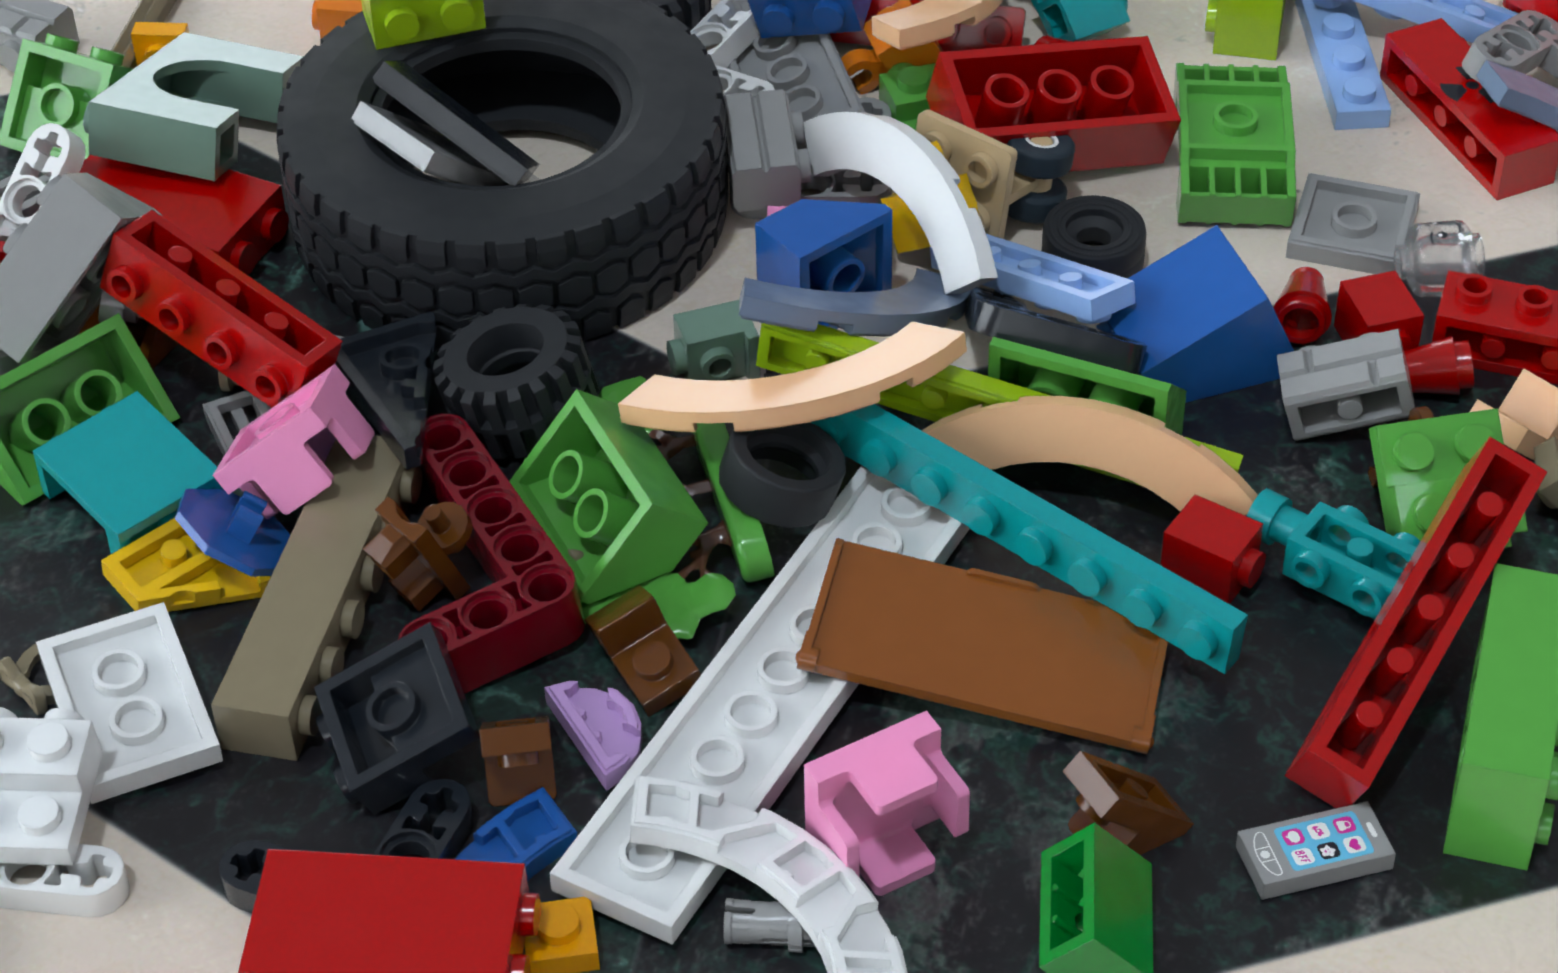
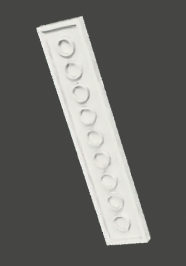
(745, 716)

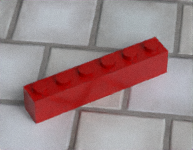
(1416, 625)

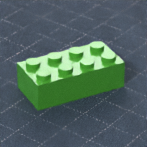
(1509, 725)

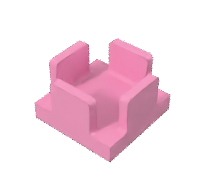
(286, 447)
(877, 794)

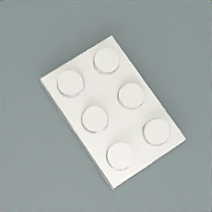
(138, 694)

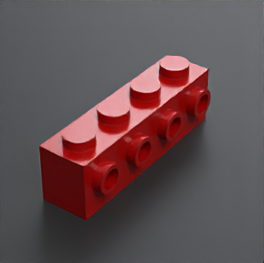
(215, 309)
(1505, 324)

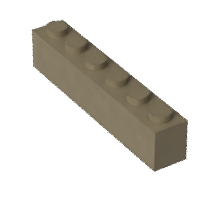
(311, 606)

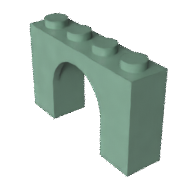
(186, 105)

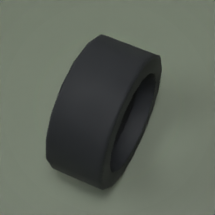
(777, 498)

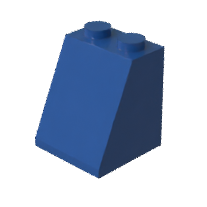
(1203, 320)

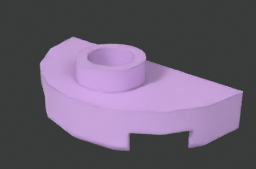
(600, 726)

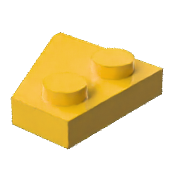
(175, 571)

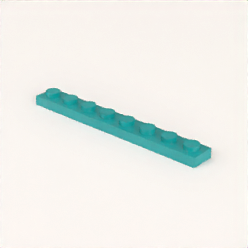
(1042, 534)

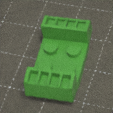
(1235, 145)

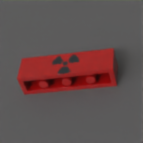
(1494, 144)

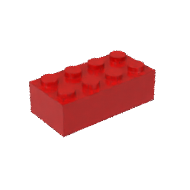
(1094, 91)

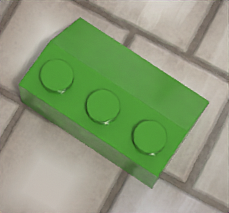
(1073, 377)
(65, 390)
(608, 495)

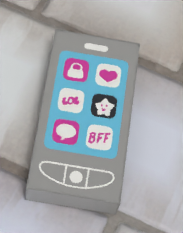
(1315, 850)

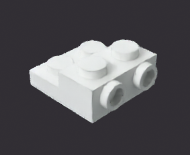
(45, 785)

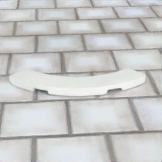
(918, 176)
(781, 860)

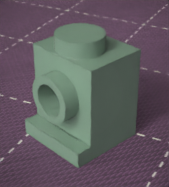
(714, 344)

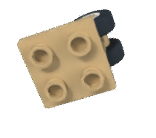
(1005, 179)

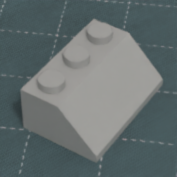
(58, 262)

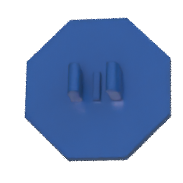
(233, 529)

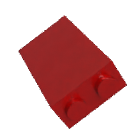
(231, 216)
(389, 915)

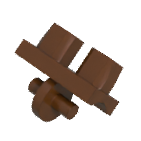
(417, 552)

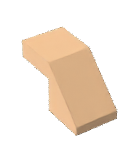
(1527, 413)

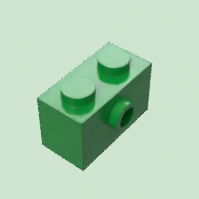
(1095, 906)

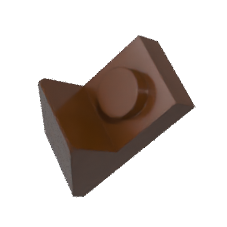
(644, 649)
(517, 758)
(1124, 804)

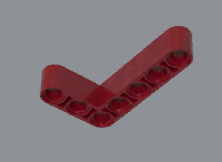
(534, 591)

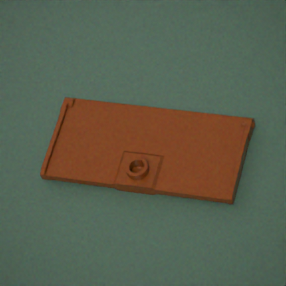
(985, 645)

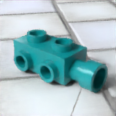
(1335, 550)

